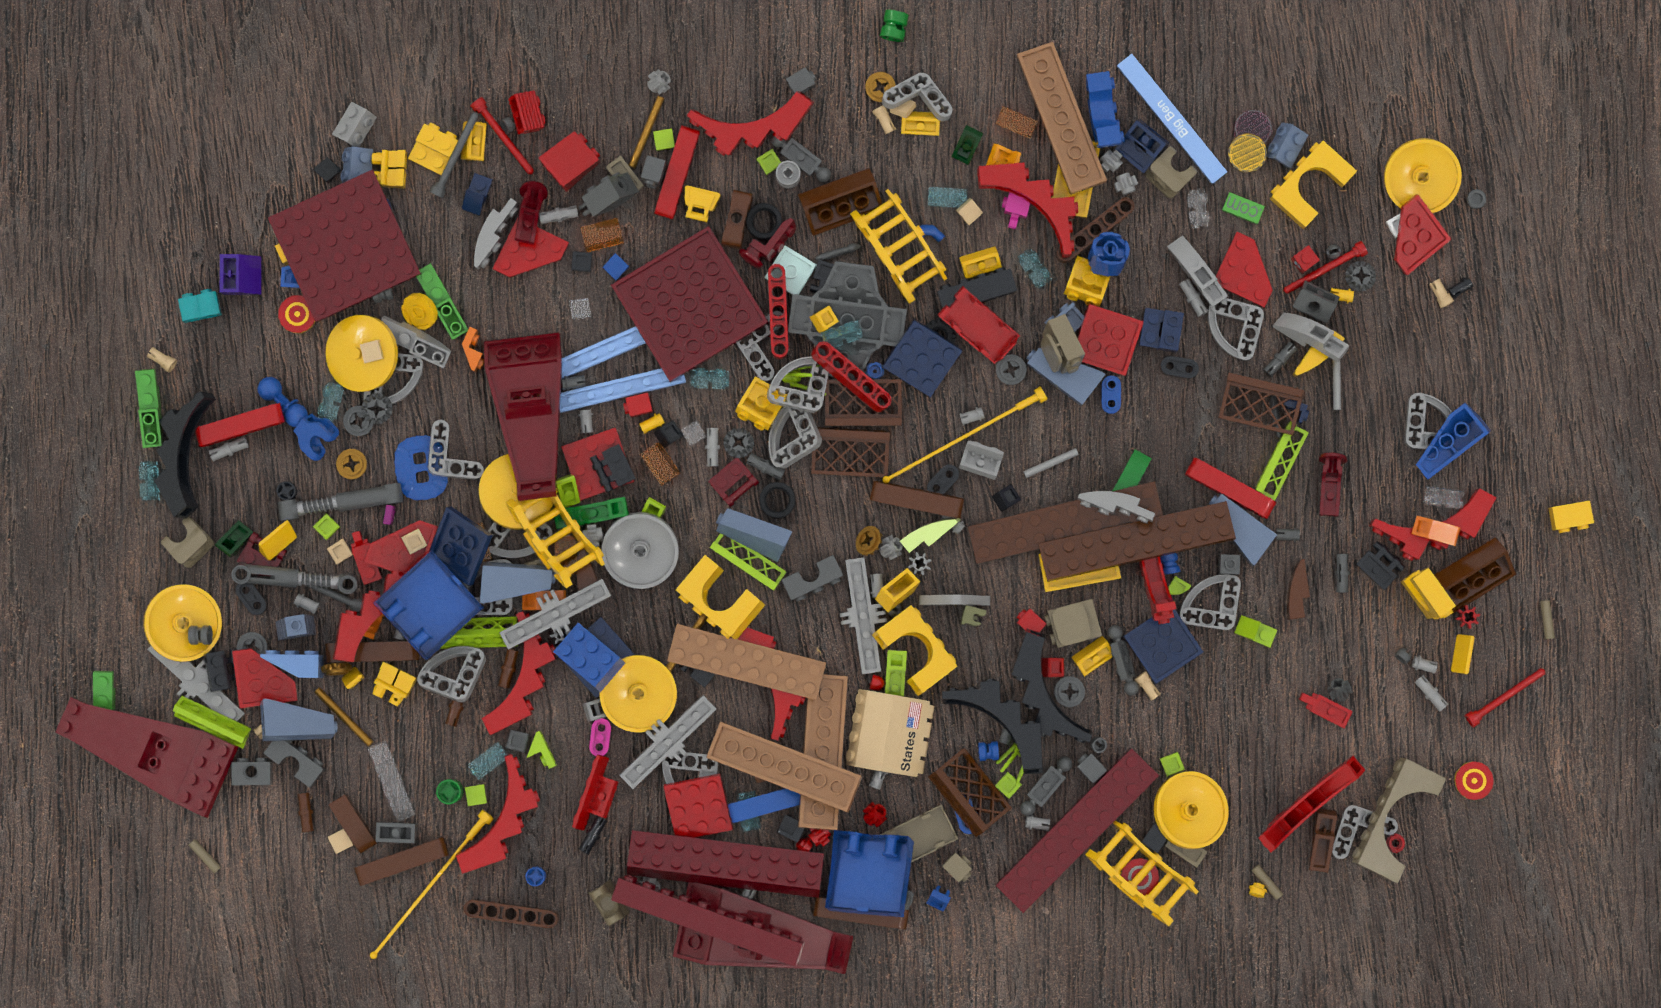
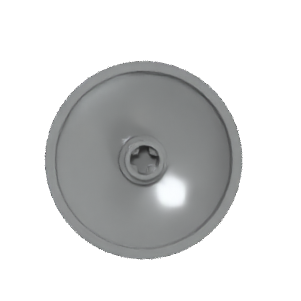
(640, 550)

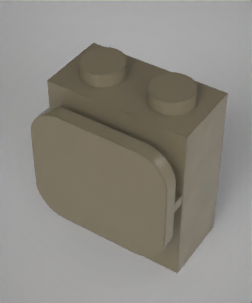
(1061, 346)
(1073, 623)

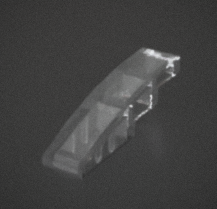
(391, 781)

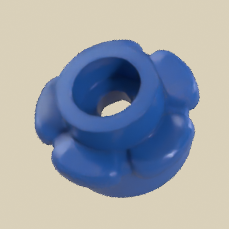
(874, 366)

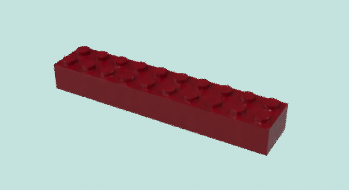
(1076, 830)
(725, 864)
(707, 920)

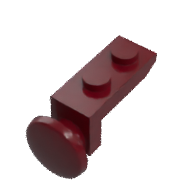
(533, 196)
(777, 242)
(1331, 483)

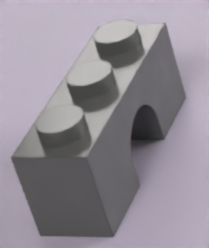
(828, 573)
(309, 768)

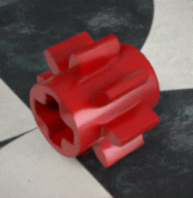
(1473, 616)
(874, 814)
(819, 836)

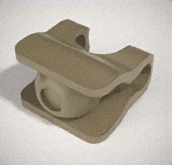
(1165, 177)
(192, 547)
(610, 910)

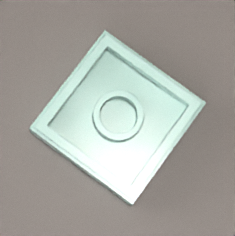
(797, 270)

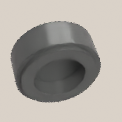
(1476, 199)

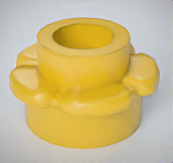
(1257, 890)

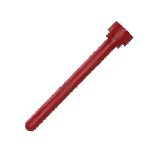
(480, 107)
(1358, 250)
(1475, 717)

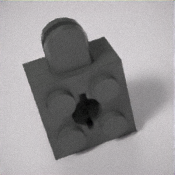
(608, 194)

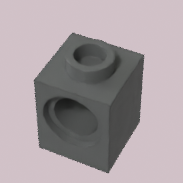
(801, 81)
(1229, 564)
(1090, 767)

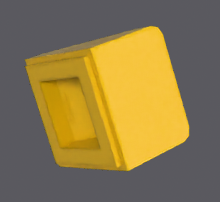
(824, 319)
(352, 678)

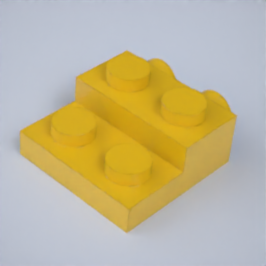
(433, 148)
(1085, 284)
(756, 407)

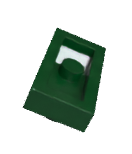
(967, 144)
(234, 539)

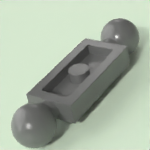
(803, 158)
(1123, 661)
(1046, 786)

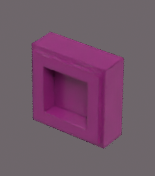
(389, 515)

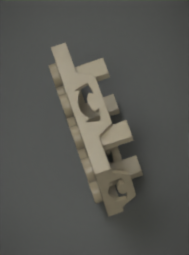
(928, 831)

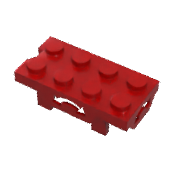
(979, 325)

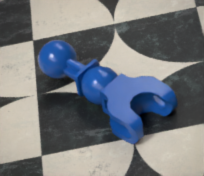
(307, 427)

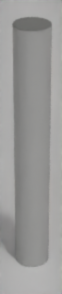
(1336, 386)
(1050, 463)

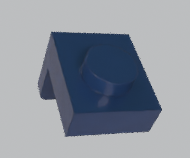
(1303, 414)

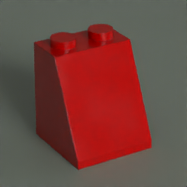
(570, 160)

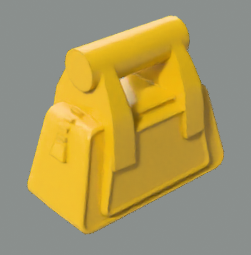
(700, 199)

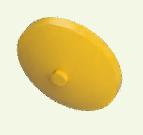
(1423, 169)
(345, 356)
(498, 487)
(173, 613)
(639, 694)
(1191, 810)

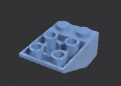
(299, 665)

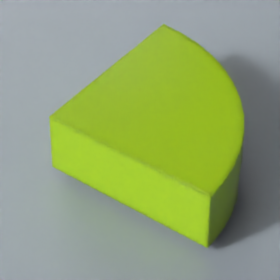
(1178, 586)

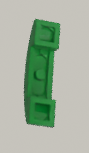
(1133, 471)
(595, 512)

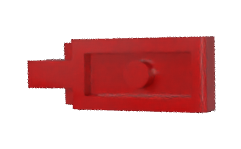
(368, 572)
(1327, 709)

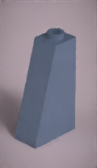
(1075, 385)
(754, 533)
(1251, 535)
(513, 580)
(295, 627)
(292, 722)

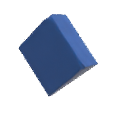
(615, 267)

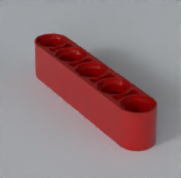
(677, 172)
(778, 302)
(861, 378)
(239, 425)
(1231, 488)

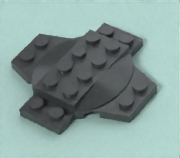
(853, 296)

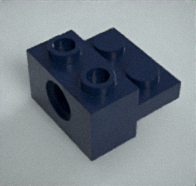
(1148, 139)
(1170, 333)

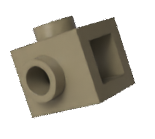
(958, 867)

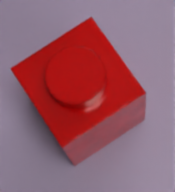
(1305, 259)
(638, 405)
(1030, 620)

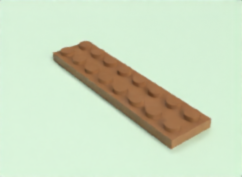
(1061, 118)
(746, 661)
(824, 742)
(784, 767)

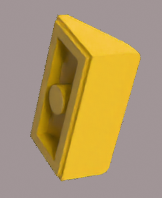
(920, 124)
(475, 144)
(980, 262)
(277, 540)
(1462, 654)
(1093, 656)

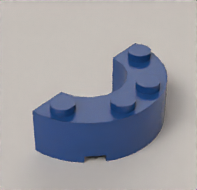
(1102, 109)

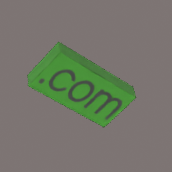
(1243, 208)

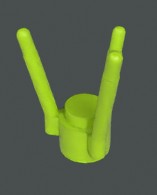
(795, 377)
(1016, 752)

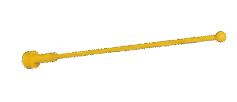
(1038, 396)
(485, 818)

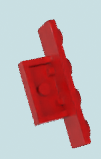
(597, 794)

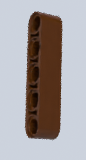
(1101, 223)
(917, 499)
(377, 652)
(401, 861)
(520, 913)
(878, 920)

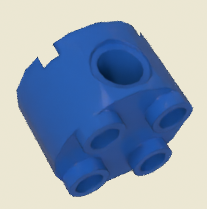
(1108, 254)

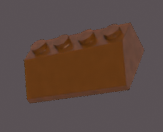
(833, 202)
(1476, 573)

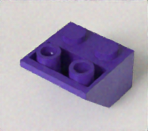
(240, 274)

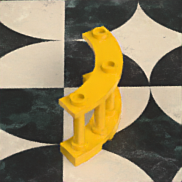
(885, 253)
(540, 546)
(1130, 887)

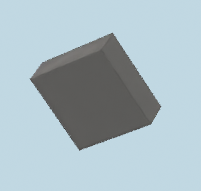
(517, 740)

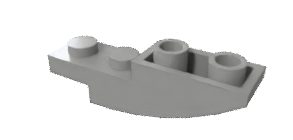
(487, 239)
(1197, 270)
(1313, 333)
(418, 342)
(1108, 502)

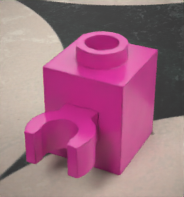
(1015, 207)

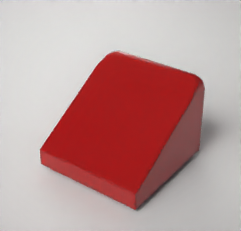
(1052, 667)

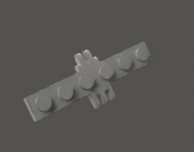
(555, 614)
(863, 615)
(196, 683)
(667, 741)

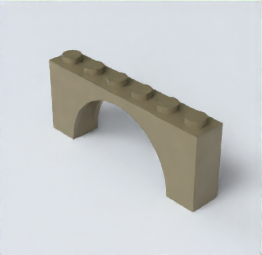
(1373, 850)

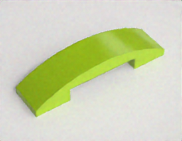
(895, 672)

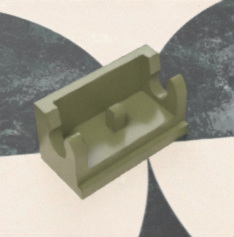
(968, 615)

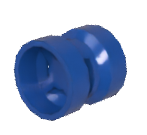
(1169, 565)
(993, 751)
(535, 876)

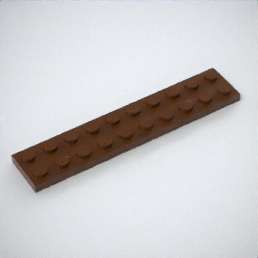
(1028, 529)
(1137, 541)

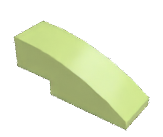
(928, 533)

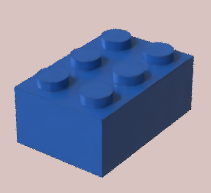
(589, 657)

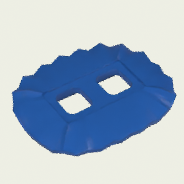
(407, 469)

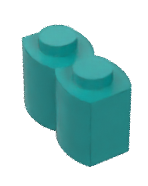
(199, 306)

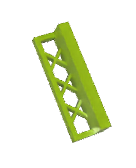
(1274, 459)
(746, 567)
(478, 636)
(211, 721)

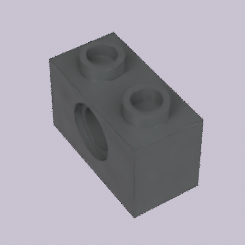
(653, 172)
(1311, 293)
(240, 772)
(396, 832)

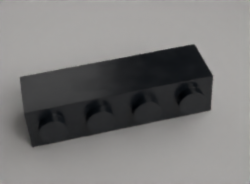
(985, 287)

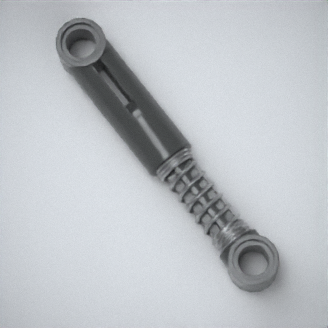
(343, 501)
(291, 577)

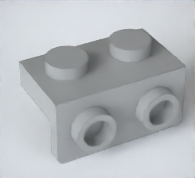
(354, 125)
(981, 459)

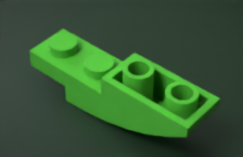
(445, 306)
(149, 408)
(104, 689)

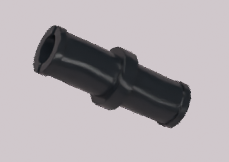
(592, 835)

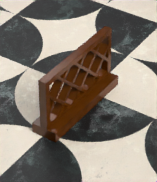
(1268, 388)
(863, 419)
(855, 436)
(959, 802)

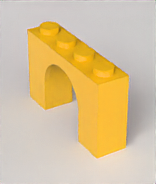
(1322, 159)
(695, 590)
(1428, 594)
(911, 624)

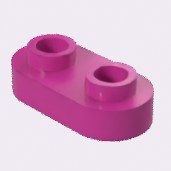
(600, 737)

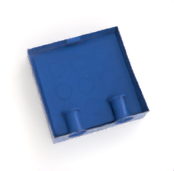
(428, 605)
(869, 873)

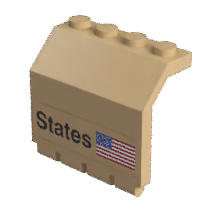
(889, 733)

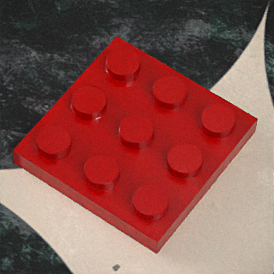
(1108, 339)
(579, 463)
(698, 806)

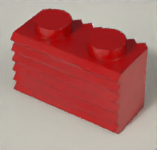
(526, 112)

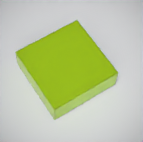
(664, 139)
(769, 161)
(326, 526)
(1172, 764)
(1008, 785)
(476, 795)

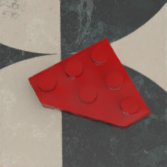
(1418, 235)
(521, 257)
(1244, 271)
(392, 553)
(260, 680)

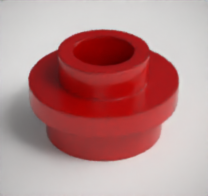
(1401, 843)
(804, 844)

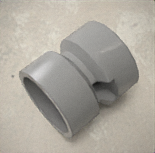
(788, 174)

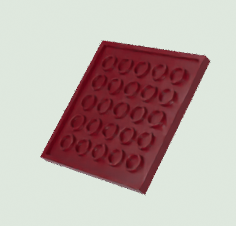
(344, 246)
(689, 304)

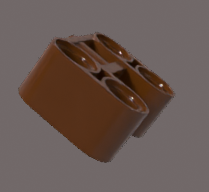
(734, 232)

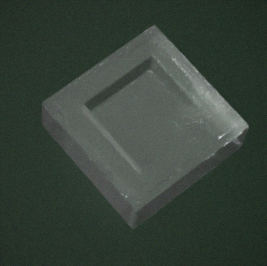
(580, 308)
(693, 433)

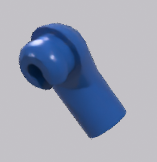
(933, 231)

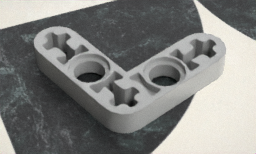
(921, 90)
(753, 346)
(445, 462)
(975, 600)
(1359, 820)

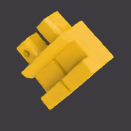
(392, 168)
(386, 679)

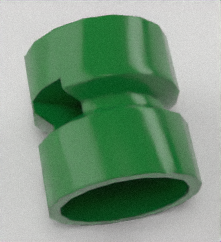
(894, 25)
(449, 791)

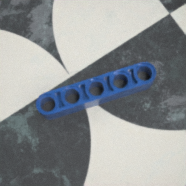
(763, 804)

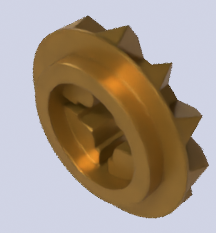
(871, 85)
(344, 459)
(864, 537)
(336, 669)

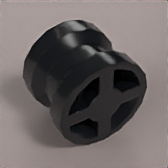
(284, 489)

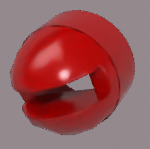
(876, 683)

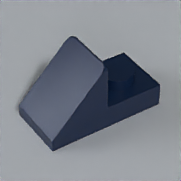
(477, 194)

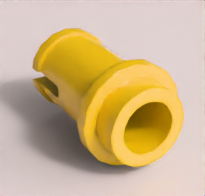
(1344, 295)
(652, 423)

